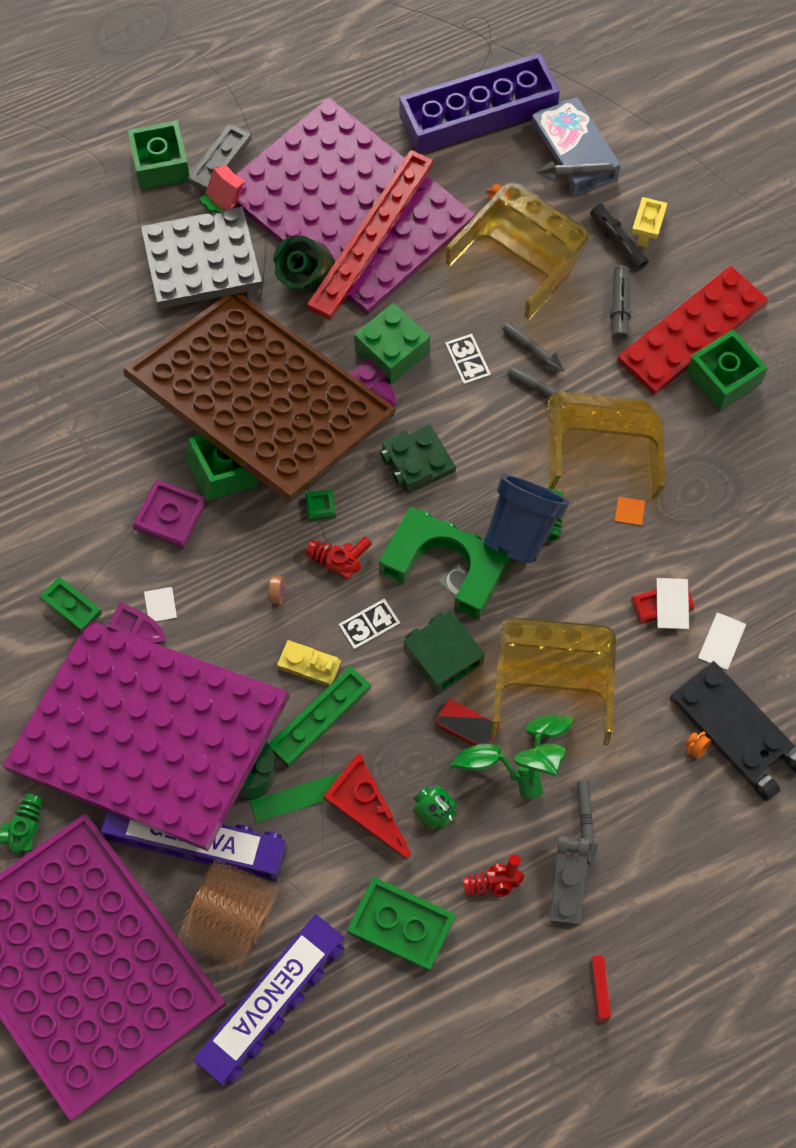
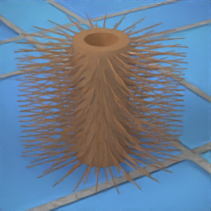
(228, 915)

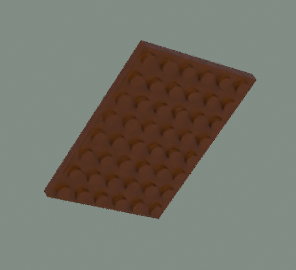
(260, 394)

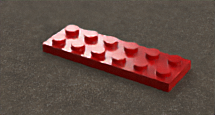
(699, 321)

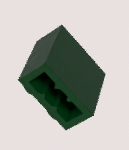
(443, 651)

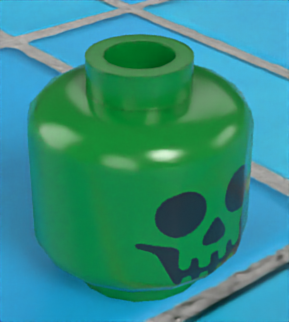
(434, 807)

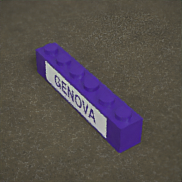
(238, 846)
(270, 1001)

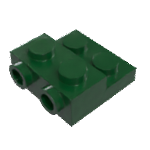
(416, 458)

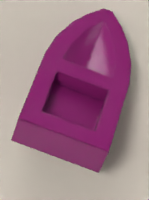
(375, 380)
(135, 623)

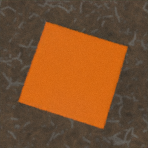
(630, 511)

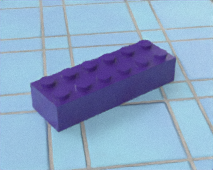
(478, 103)

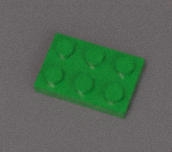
(401, 924)

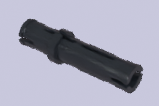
(636, 258)

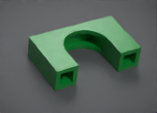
(422, 533)

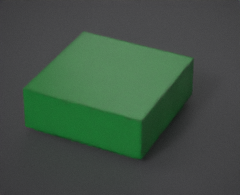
(320, 505)

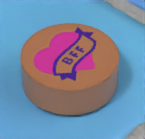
(276, 590)

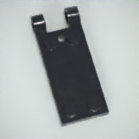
(735, 727)

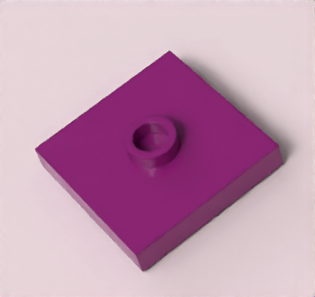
(170, 513)

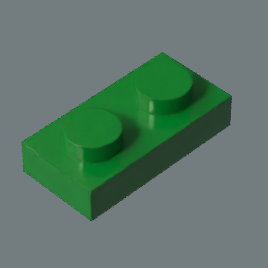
(70, 604)

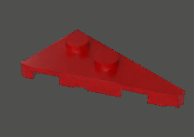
(360, 800)

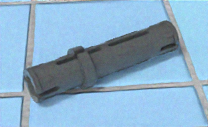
(620, 312)

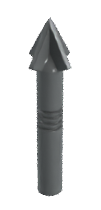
(551, 171)
(552, 361)
(532, 382)
(586, 818)

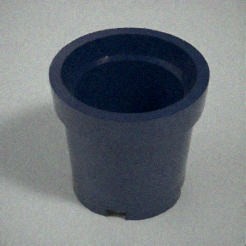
(523, 518)

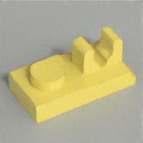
(648, 220)
(309, 663)

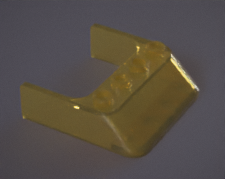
(529, 231)
(605, 415)
(557, 658)

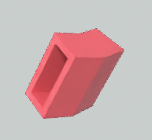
(224, 187)

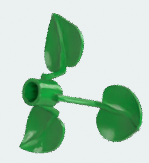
(531, 762)

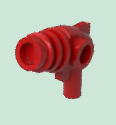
(336, 558)
(499, 879)

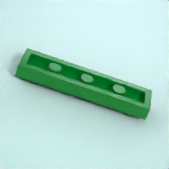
(319, 716)

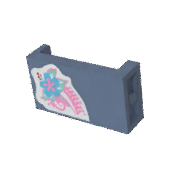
(575, 140)

